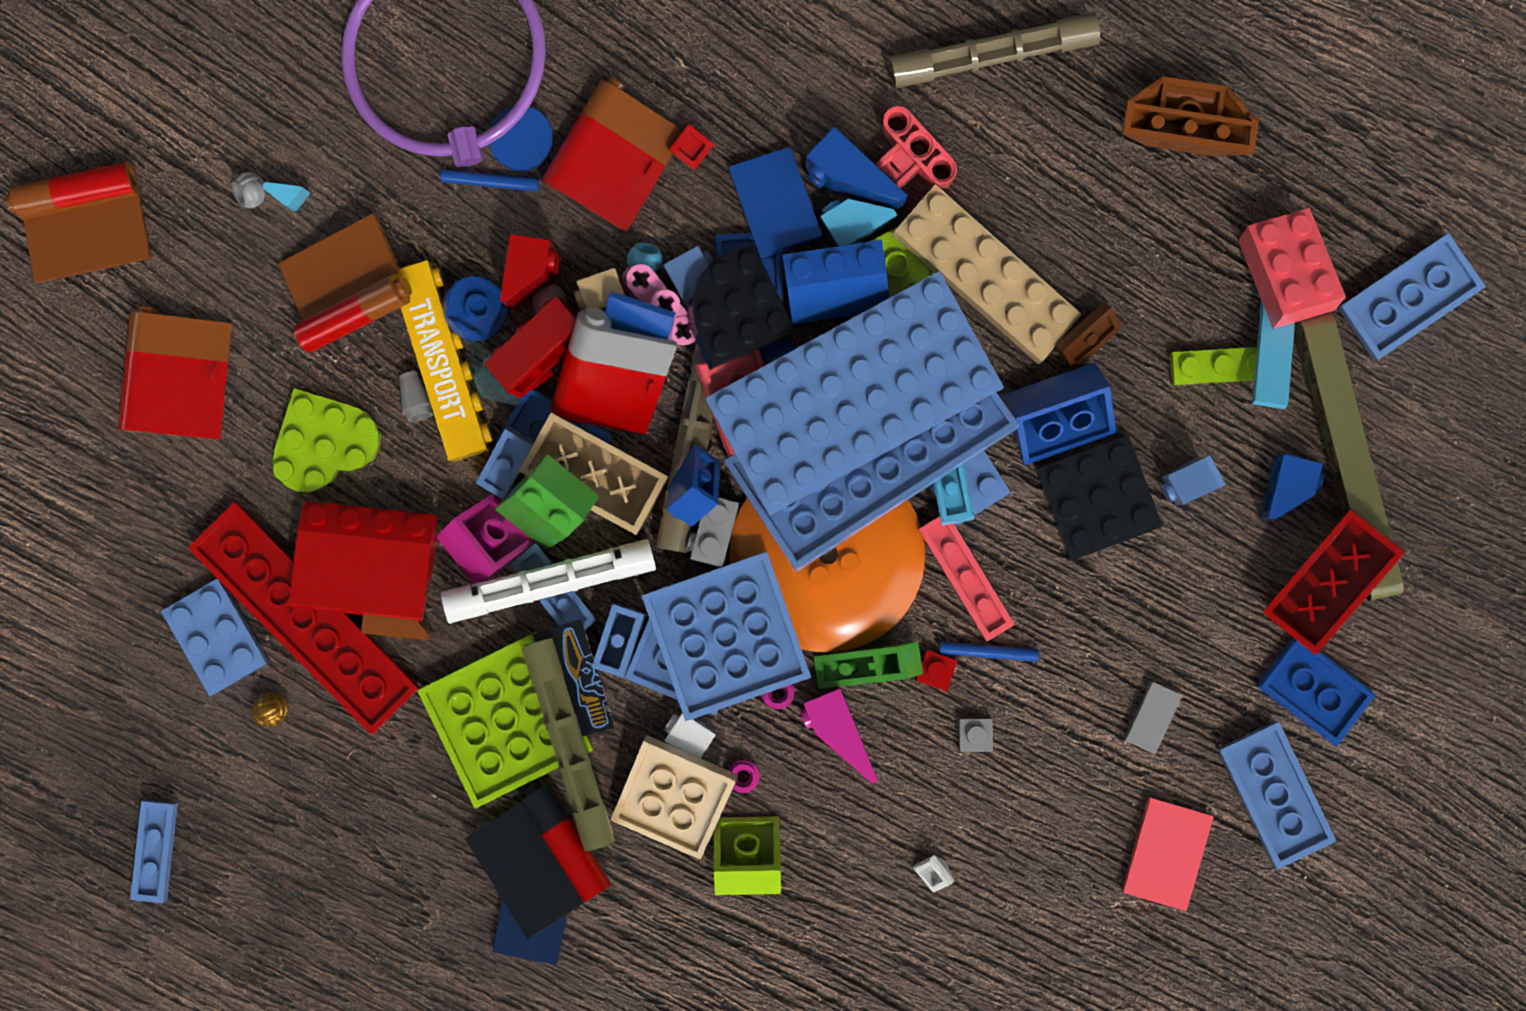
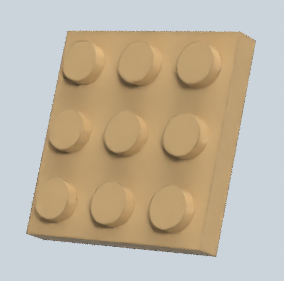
(673, 797)

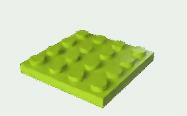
(492, 724)

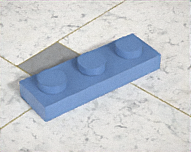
(562, 607)
(154, 851)

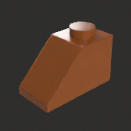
(396, 627)

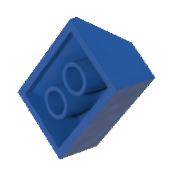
(835, 281)
(1061, 413)

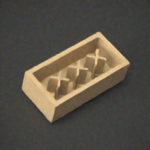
(623, 483)

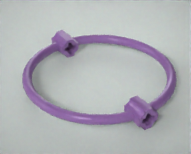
(464, 141)

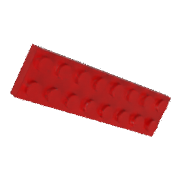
(323, 641)

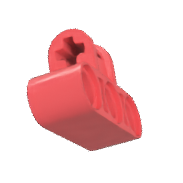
(901, 163)

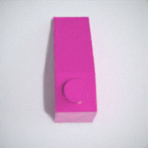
(835, 726)

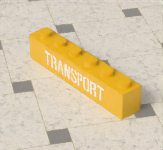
(442, 366)

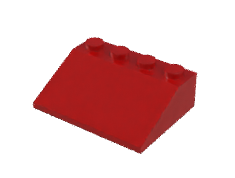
(363, 560)

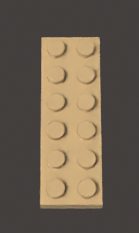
(987, 274)

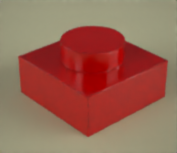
(691, 146)
(937, 670)

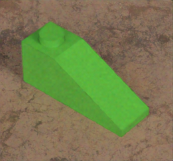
(868, 665)

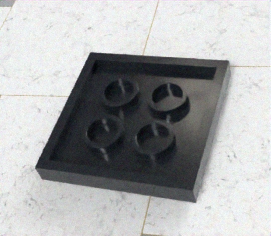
(1098, 498)

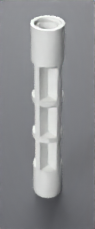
(547, 581)

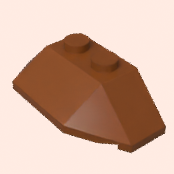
(1191, 118)

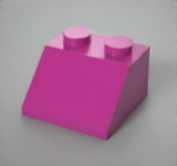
(483, 540)

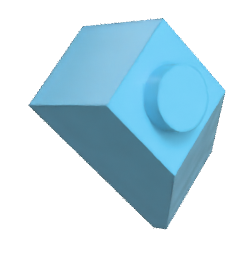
(854, 221)

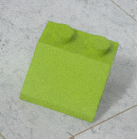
(747, 856)

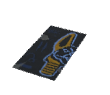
(581, 679)

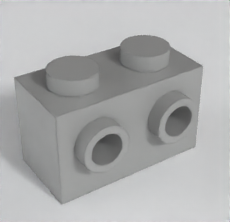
(714, 534)

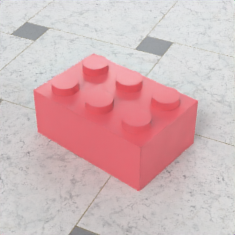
(1291, 268)

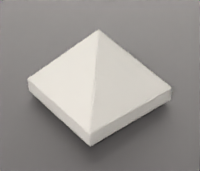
(934, 873)

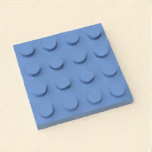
(726, 636)

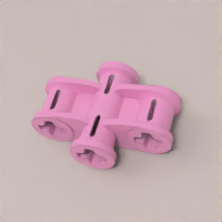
(653, 291)

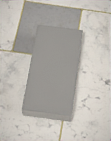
(1153, 717)

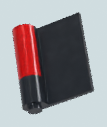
(538, 861)

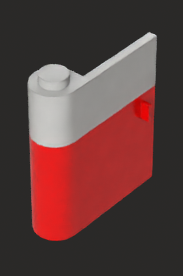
(611, 375)

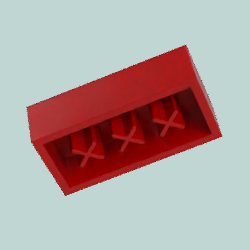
(1334, 581)

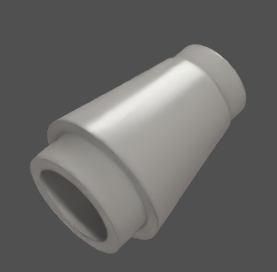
(414, 397)

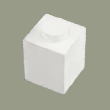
(689, 735)

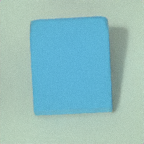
(289, 195)

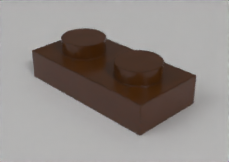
(1088, 336)

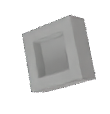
(975, 734)

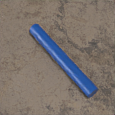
(490, 180)
(988, 651)

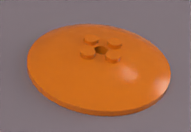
(857, 594)

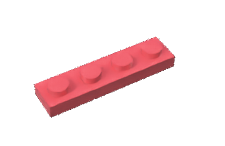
(966, 578)

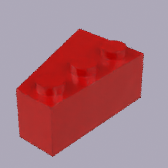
(534, 349)

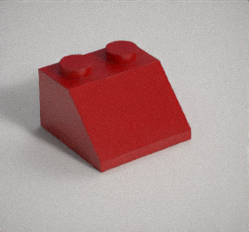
(527, 269)

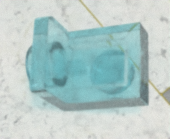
(490, 388)

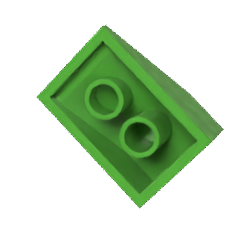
(548, 503)

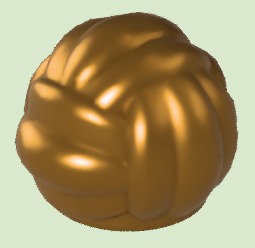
(270, 709)

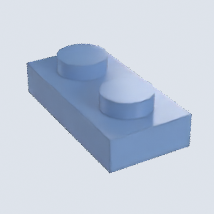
(504, 463)

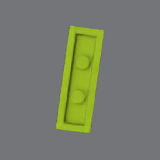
(1213, 366)

